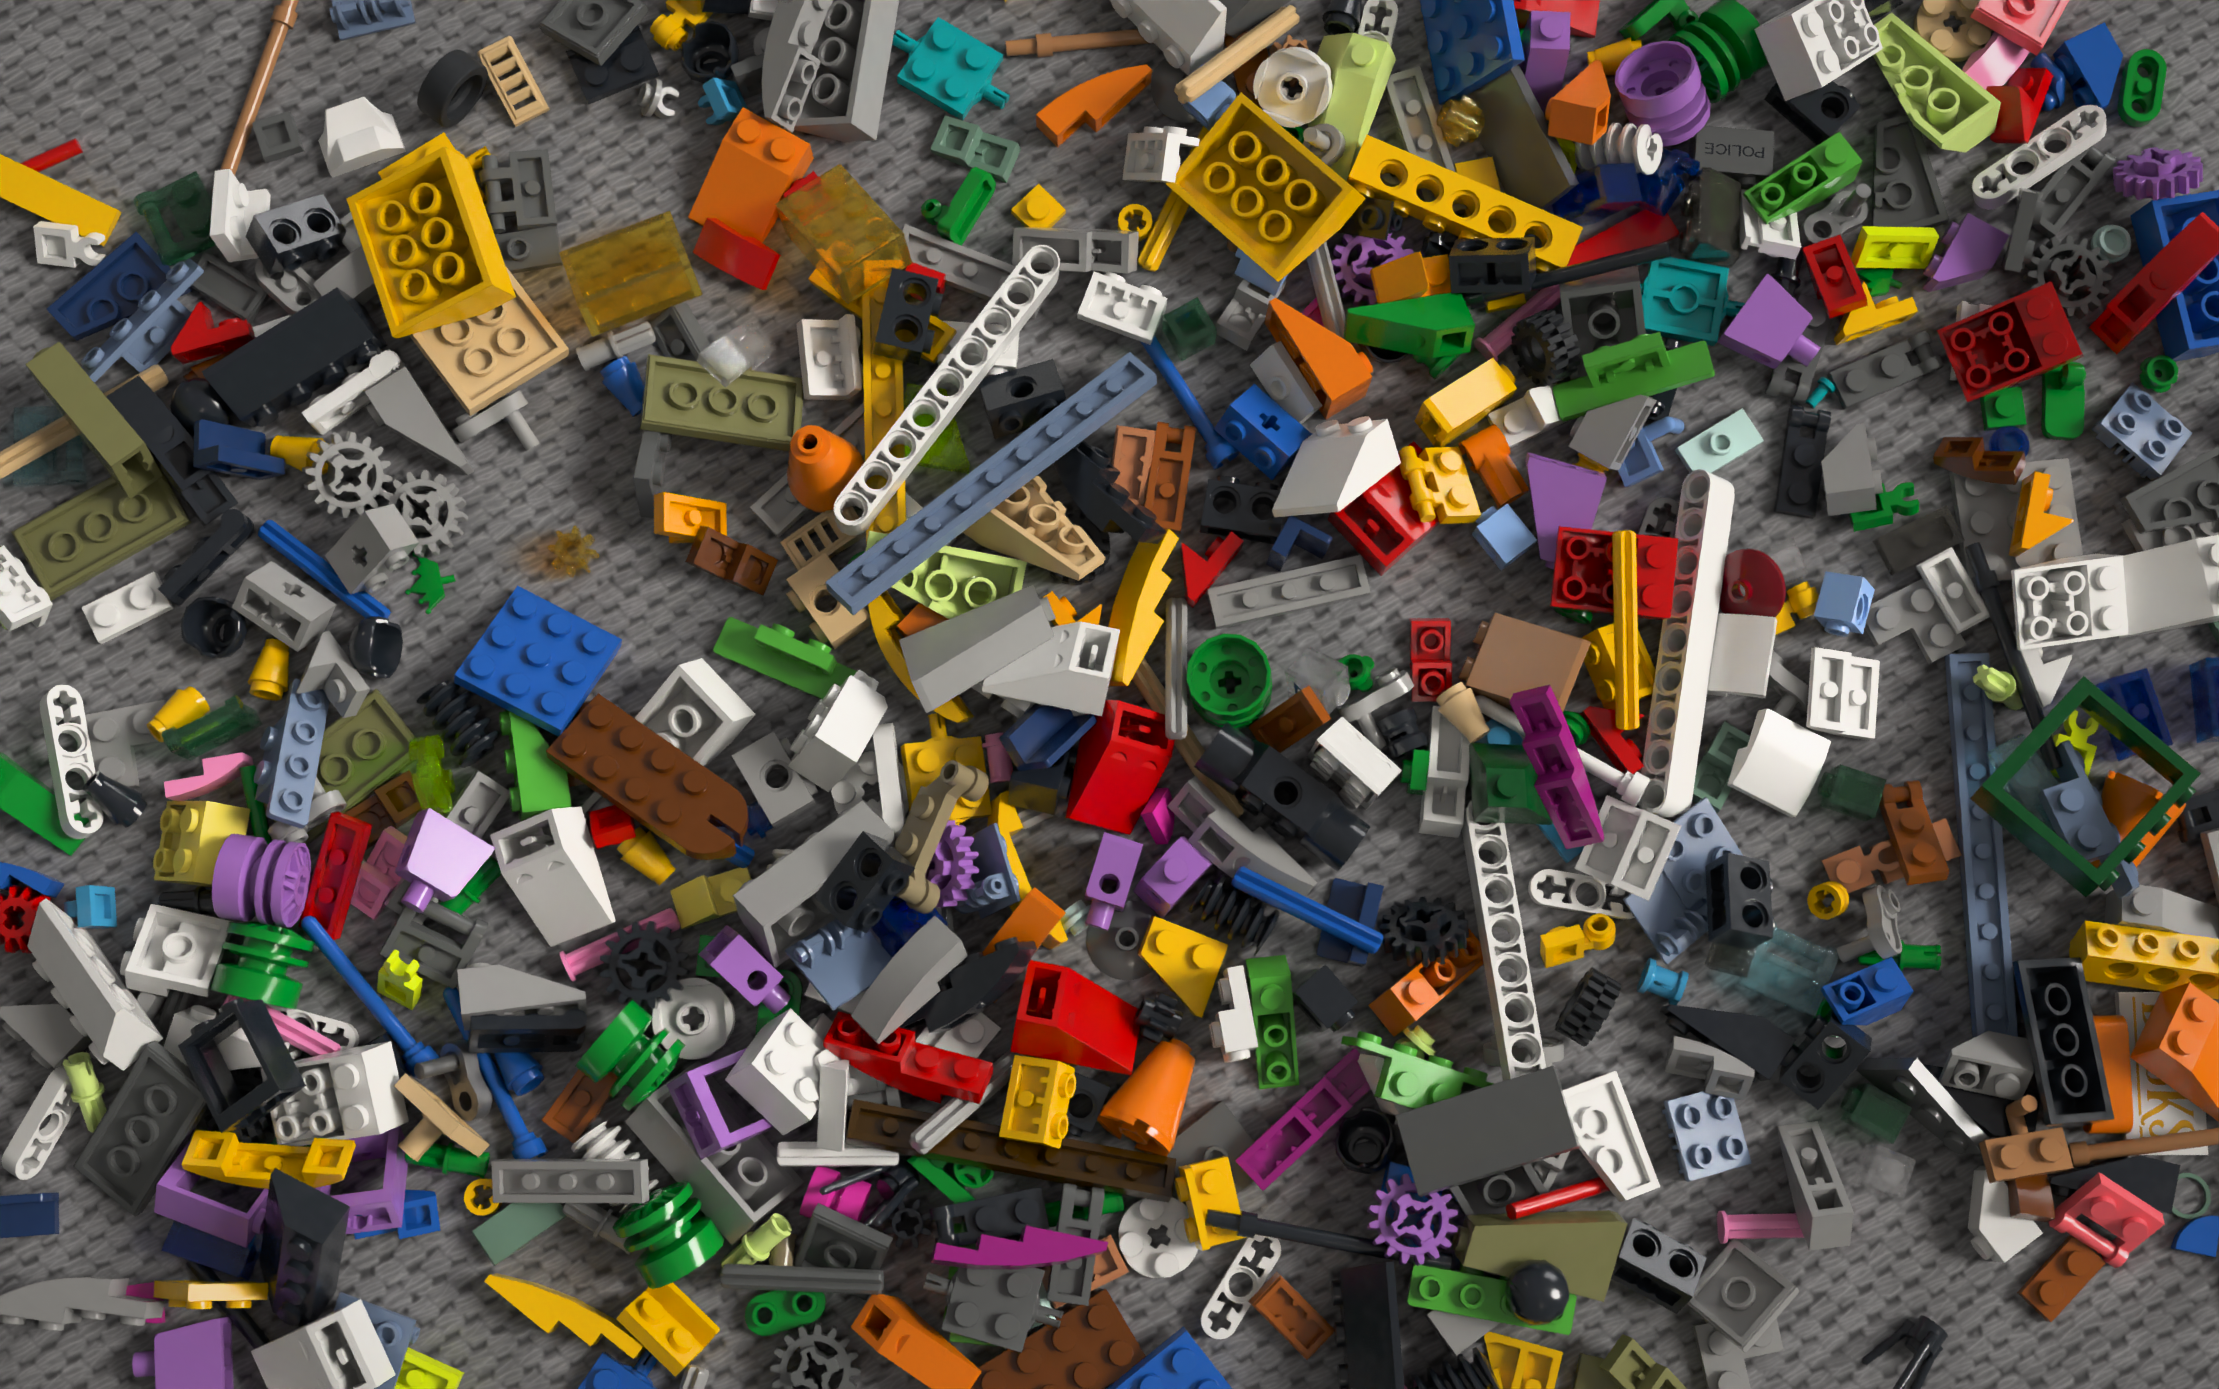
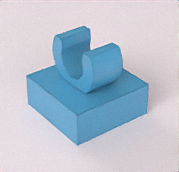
(723, 98)
(93, 907)

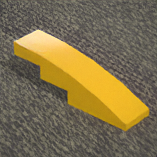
(1135, 606)
(551, 1308)

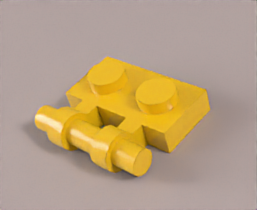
(1448, 485)

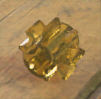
(1460, 121)
(582, 546)

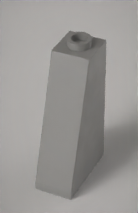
(975, 645)

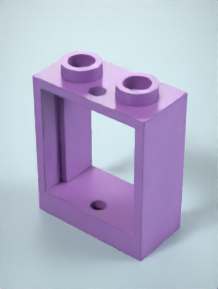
(694, 1097)
(178, 1203)
(381, 1207)

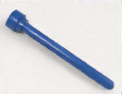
(1216, 445)
(413, 1051)
(525, 1143)

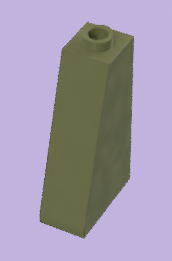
(94, 419)
(1576, 1242)

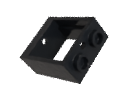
(214, 1078)

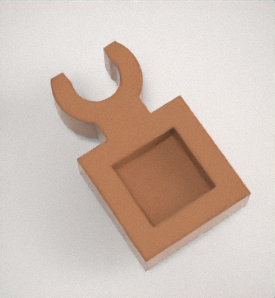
(1855, 869)

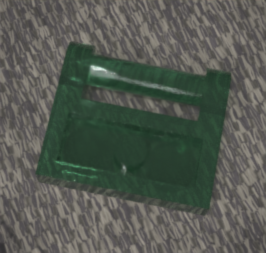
(192, 210)
(212, 729)

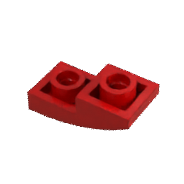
(736, 254)
(1430, 658)

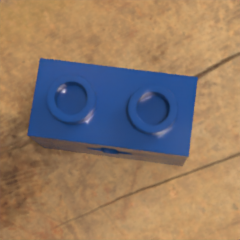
(1262, 431)

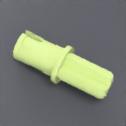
(1998, 686)
(86, 1088)
(757, 1244)

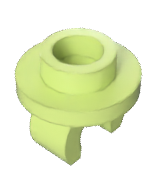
(1419, 1040)

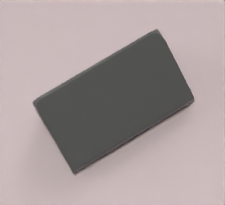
(679, 333)

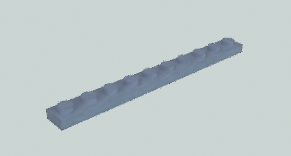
(990, 483)
(1981, 852)

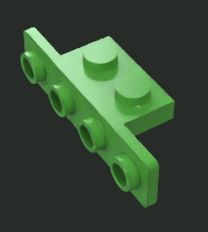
(1631, 370)
(781, 656)
(1414, 1080)
(1474, 1295)

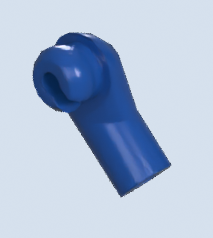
(2056, 93)

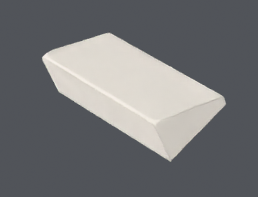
(1953, 590)
(833, 1106)

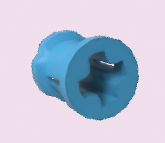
(1662, 982)

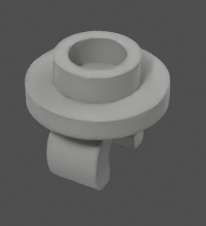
(651, 98)

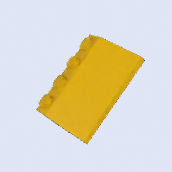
(1264, 189)
(430, 245)

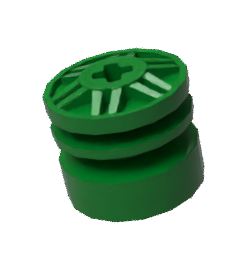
(1724, 47)
(1229, 658)
(262, 964)
(630, 1056)
(671, 1239)

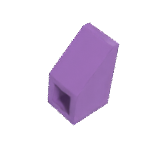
(1968, 253)

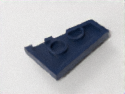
(111, 289)

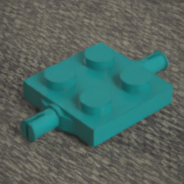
(950, 69)
(1686, 300)

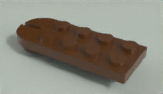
(652, 781)
(1084, 1353)

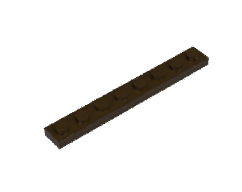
(981, 1147)

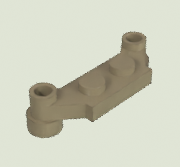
(926, 825)

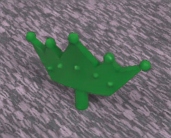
(1879, 280)
(430, 583)

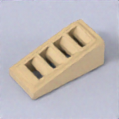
(499, 51)
(816, 525)

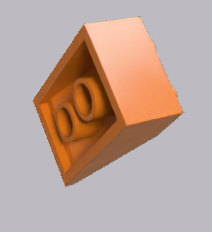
(751, 175)
(1325, 359)
(2183, 1045)

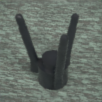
(893, 1186)
(1923, 1340)

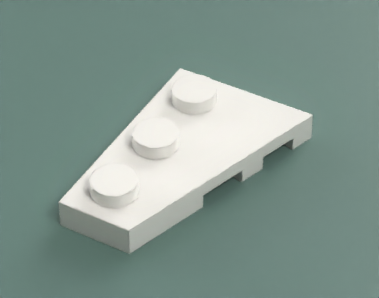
(1610, 1136)

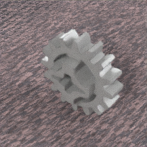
(333, 486)
(435, 504)

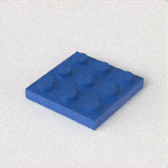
(1470, 43)
(538, 661)

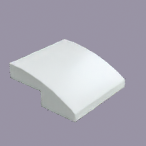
(1742, 655)
(1842, 694)
(1779, 763)
(1632, 848)

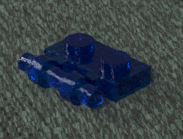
(1664, 186)

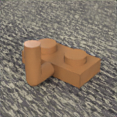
(2024, 1152)

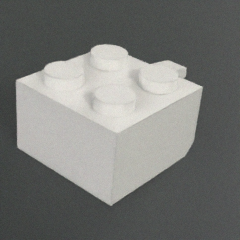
(838, 730)
(783, 1069)

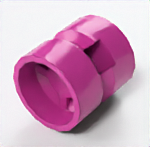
(847, 1201)

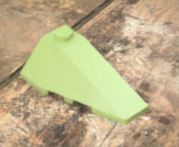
(1359, 77)
(1933, 90)
(959, 579)

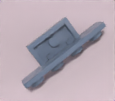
(151, 329)
(292, 757)
(2080, 819)

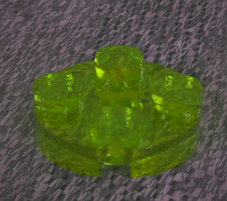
(431, 780)

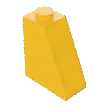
(1465, 402)

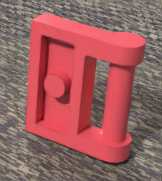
(2112, 1209)

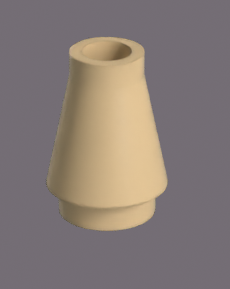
(1463, 711)

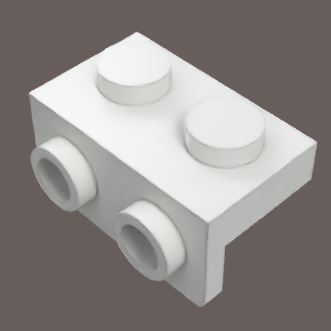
(830, 358)

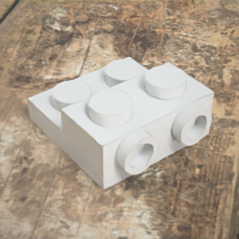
(174, 952)
(1235, 1027)

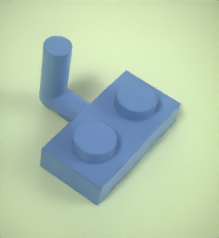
(1642, 458)

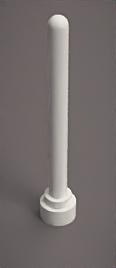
(1628, 785)

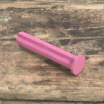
(1501, 336)
(589, 955)
(297, 1033)
(1757, 1226)

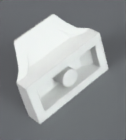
(358, 136)

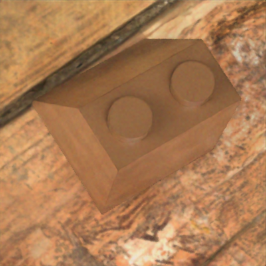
(1520, 658)

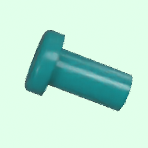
(1817, 395)

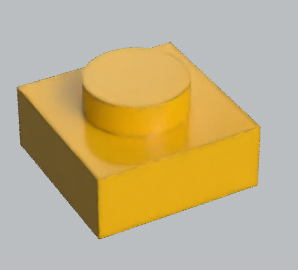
(1038, 209)

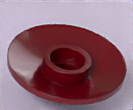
(1761, 580)

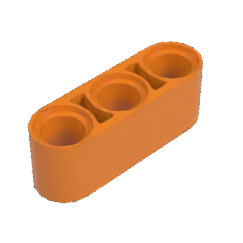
(2115, 1054)

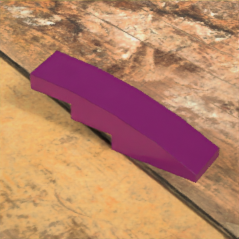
(1559, 767)
(1305, 1121)
(1034, 1249)

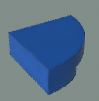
(2198, 1236)

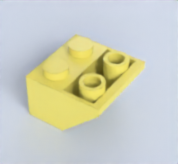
(193, 839)

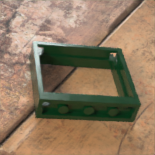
(2042, 839)

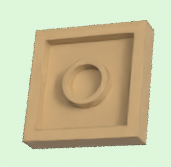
(437, 1120)

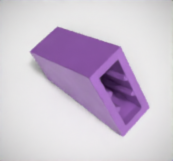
(1545, 53)
(1561, 497)

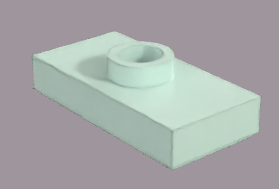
(1720, 443)

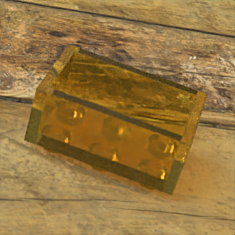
(843, 233)
(630, 273)

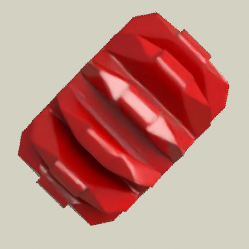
(18, 901)

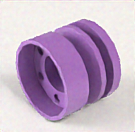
(1665, 90)
(261, 880)

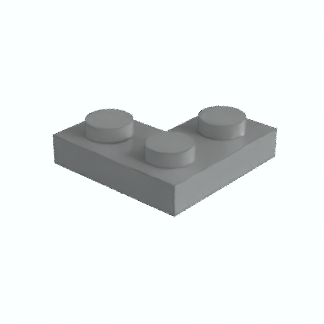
(1916, 611)
(114, 737)
(1724, 1362)

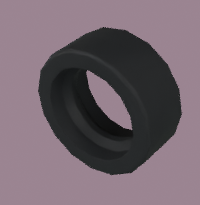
(452, 88)

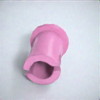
(998, 759)

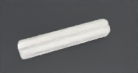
(853, 1155)

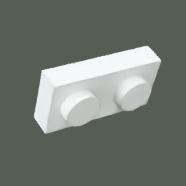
(127, 608)

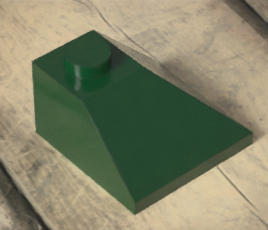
(1504, 785)

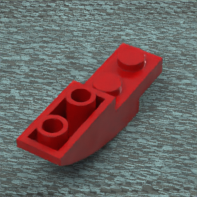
(2158, 283)
(909, 1064)

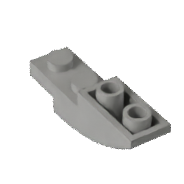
(788, 59)
(1231, 843)
(70, 1299)

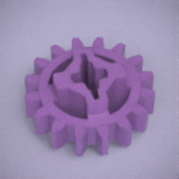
(2157, 174)
(1356, 272)
(953, 865)
(1422, 1237)

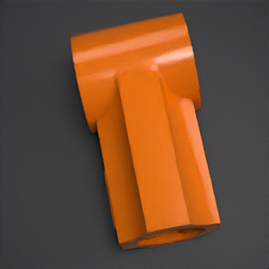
(1491, 460)

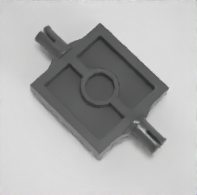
(993, 1304)

